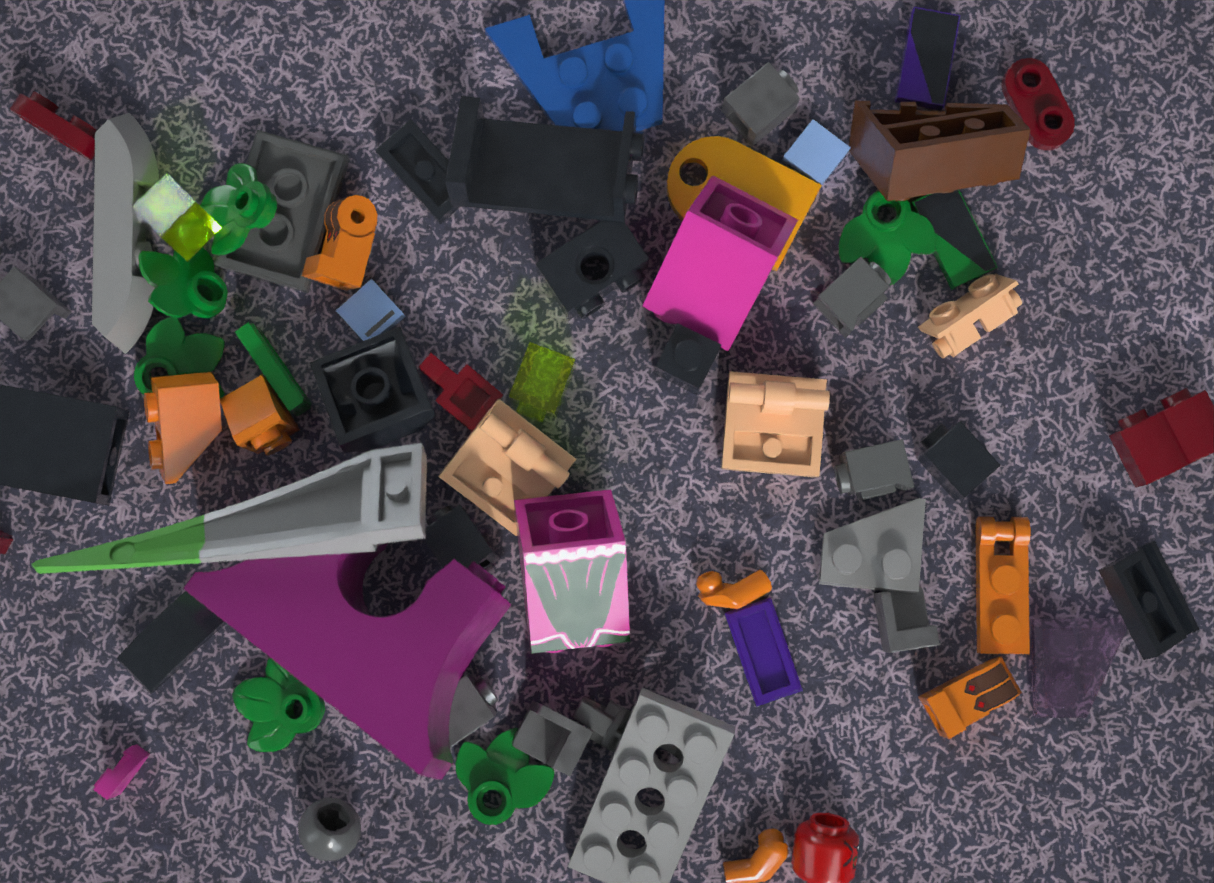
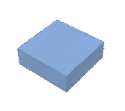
(816, 153)

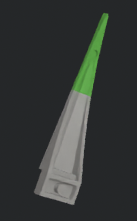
(331, 512)

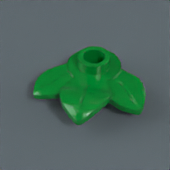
(238, 207)
(887, 242)
(181, 283)
(177, 353)
(270, 706)
(502, 770)

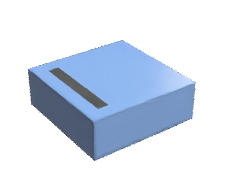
(370, 311)

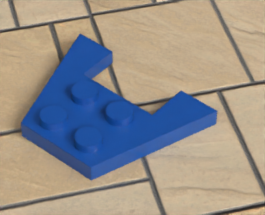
(595, 81)

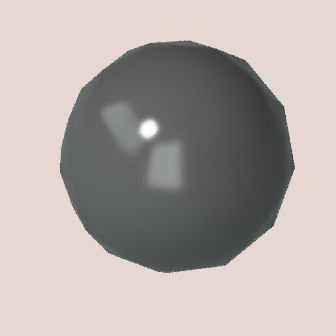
(332, 815)

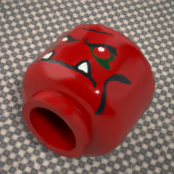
(825, 849)

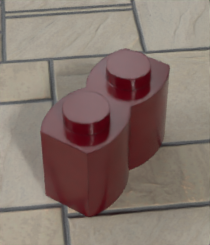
(1167, 439)

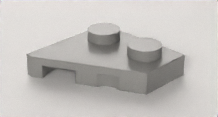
(877, 551)

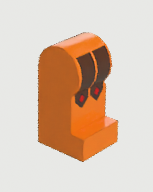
(346, 245)
(969, 697)

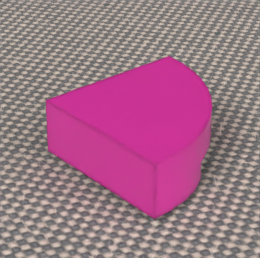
(115, 781)

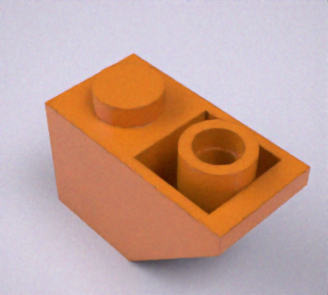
(258, 417)
(185, 421)

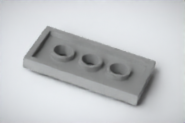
(634, 767)

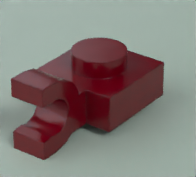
(465, 394)

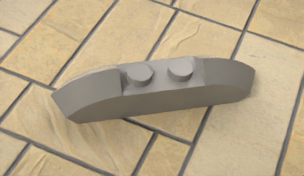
(122, 175)

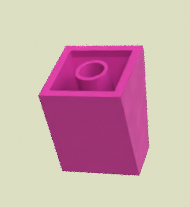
(719, 262)

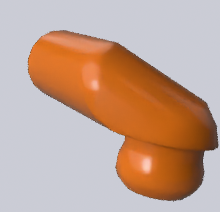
(735, 596)
(762, 864)

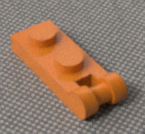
(1002, 586)

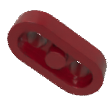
(1038, 102)
(41, 114)

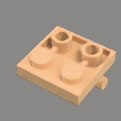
(774, 424)
(506, 463)

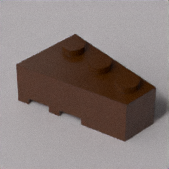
(937, 151)

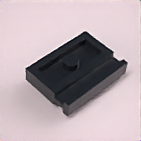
(1149, 600)

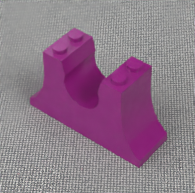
(379, 672)

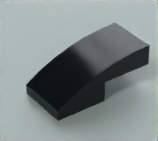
(169, 641)

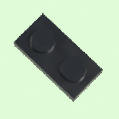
(419, 168)

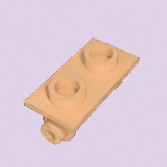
(988, 300)

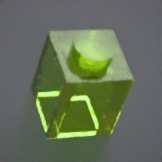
(176, 217)
(541, 382)

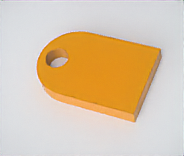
(746, 171)

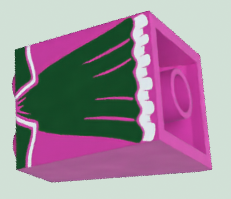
(573, 571)

